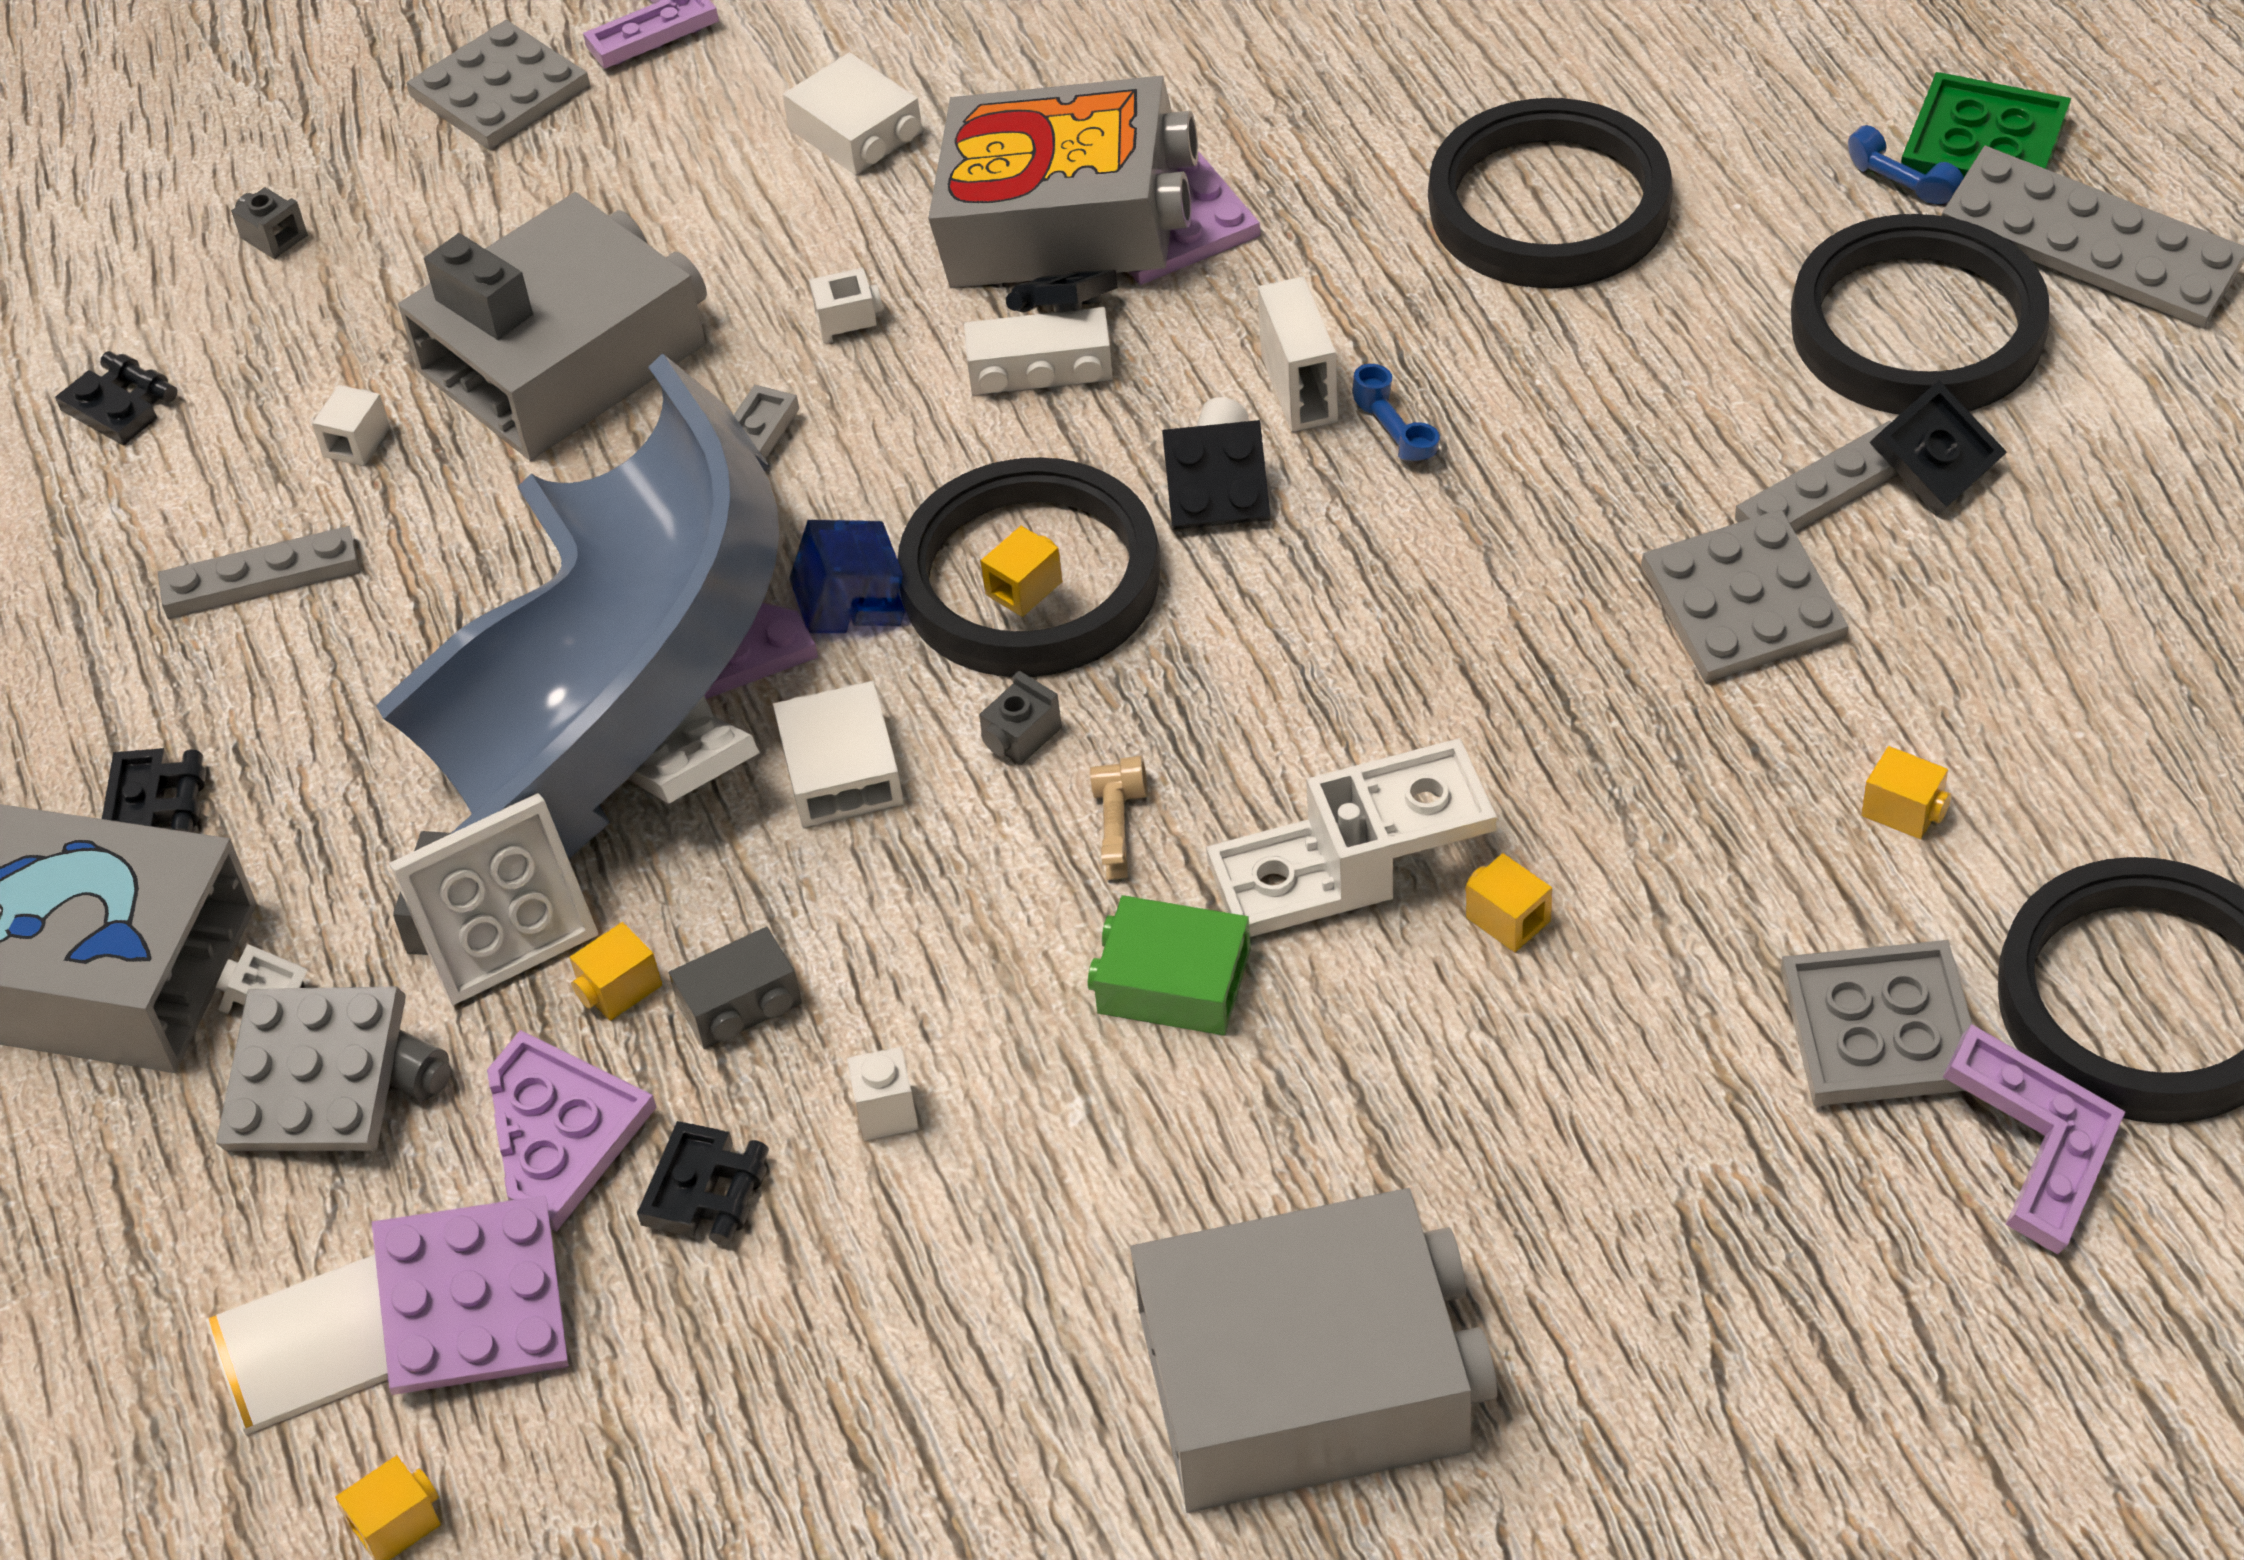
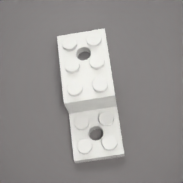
(693, 755)
(1351, 835)

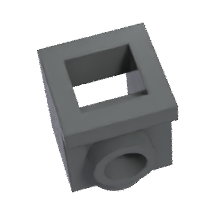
(260, 212)
(1021, 719)

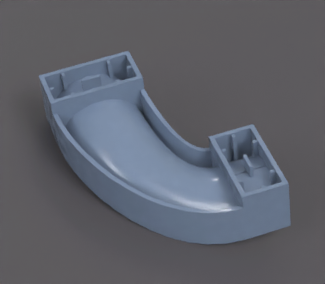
(623, 641)

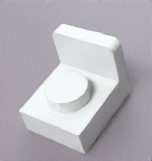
(256, 971)

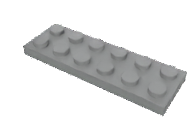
(2099, 236)

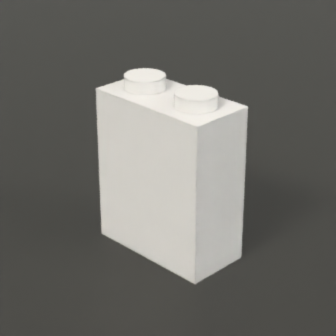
(853, 113)
(1298, 354)
(838, 754)

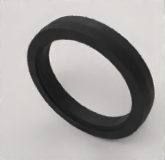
(1919, 238)
(1550, 264)
(1047, 649)
(2102, 886)

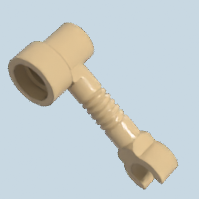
(1116, 785)

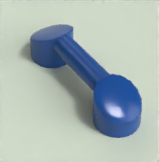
(1868, 150)
(1371, 393)

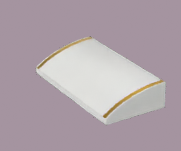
(302, 1345)

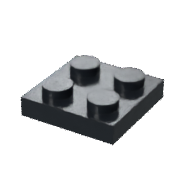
(1938, 447)
(1216, 474)

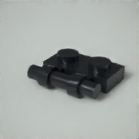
(1062, 291)
(108, 406)
(139, 784)
(687, 1177)

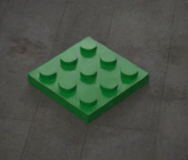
(1972, 113)

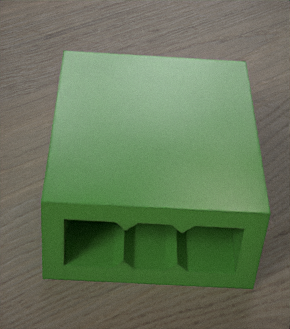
(1170, 964)

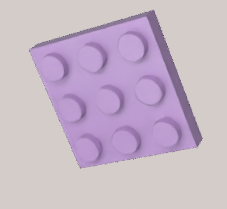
(469, 1295)

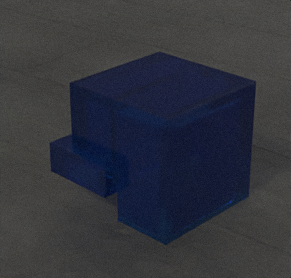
(845, 575)

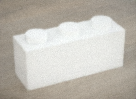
(1038, 351)

